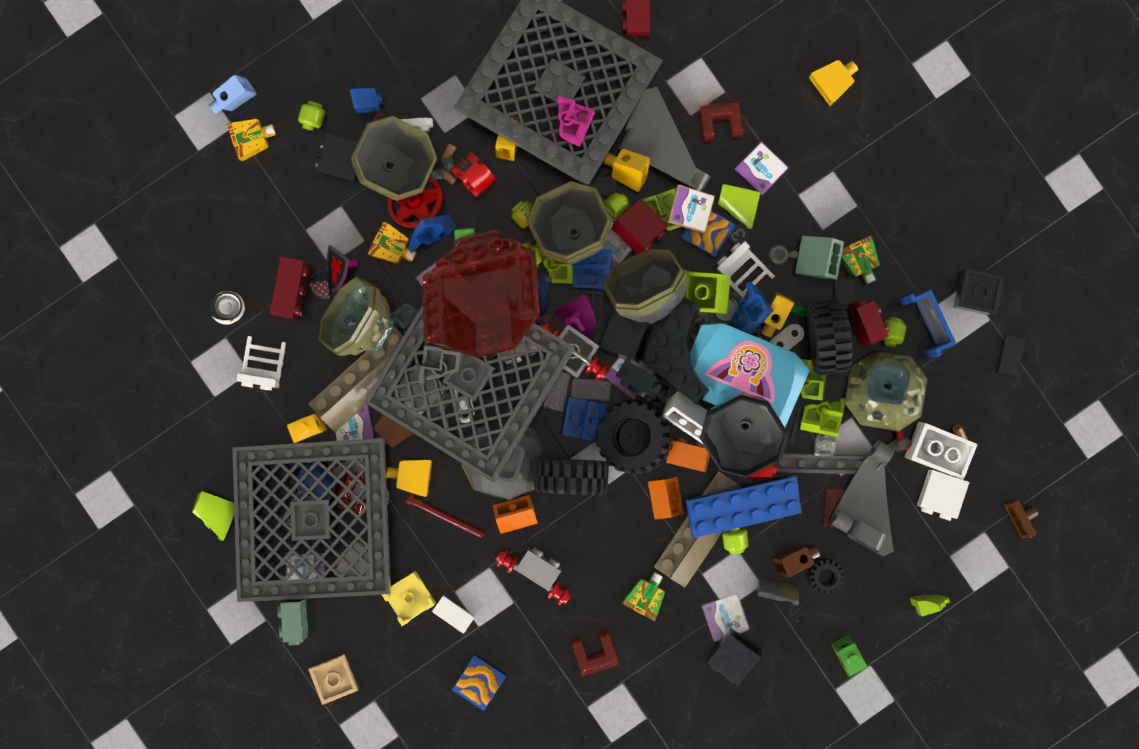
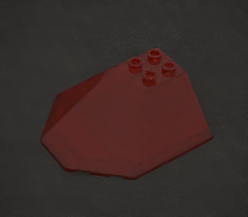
(481, 295)

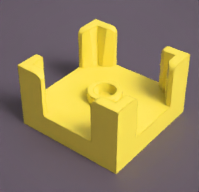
(409, 598)

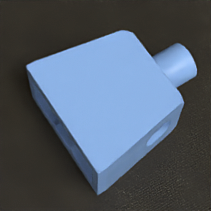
(232, 94)

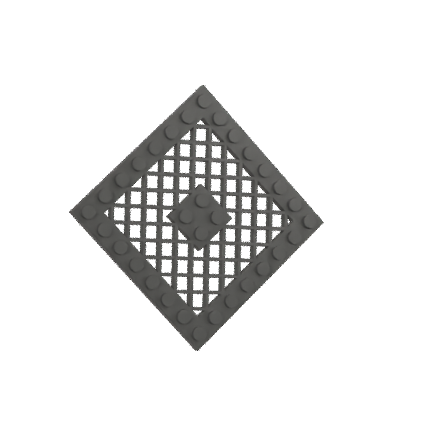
(558, 81)
(471, 382)
(311, 520)

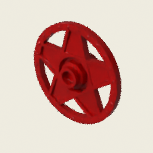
(417, 206)

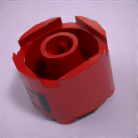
(473, 174)

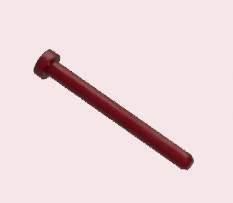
(444, 516)

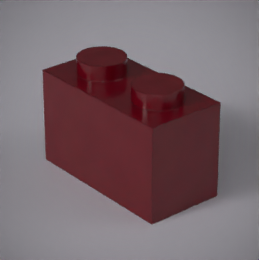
(637, 17)

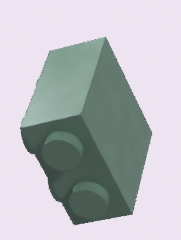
(819, 257)
(294, 621)

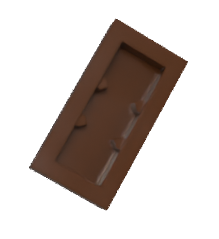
(1021, 518)

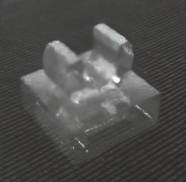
(825, 446)

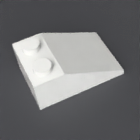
(941, 450)

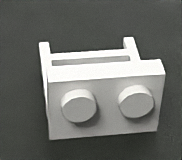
(739, 256)
(265, 378)

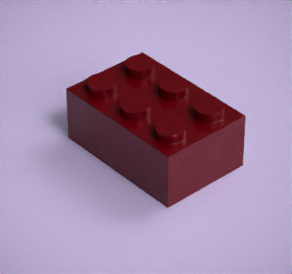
(290, 288)

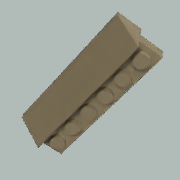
(349, 391)
(685, 553)

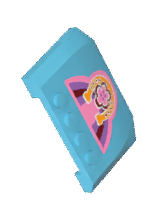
(739, 362)

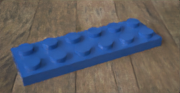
(743, 506)

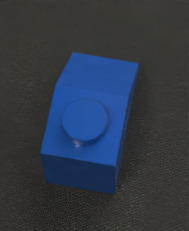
(366, 100)

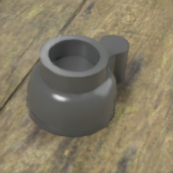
(779, 255)

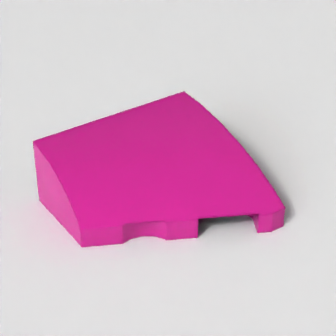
(573, 120)

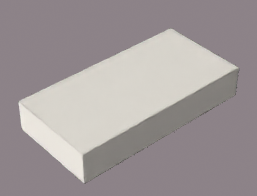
(453, 614)

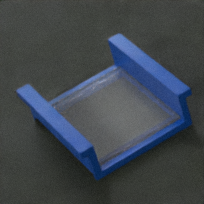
(934, 321)

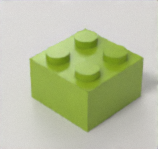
(708, 291)

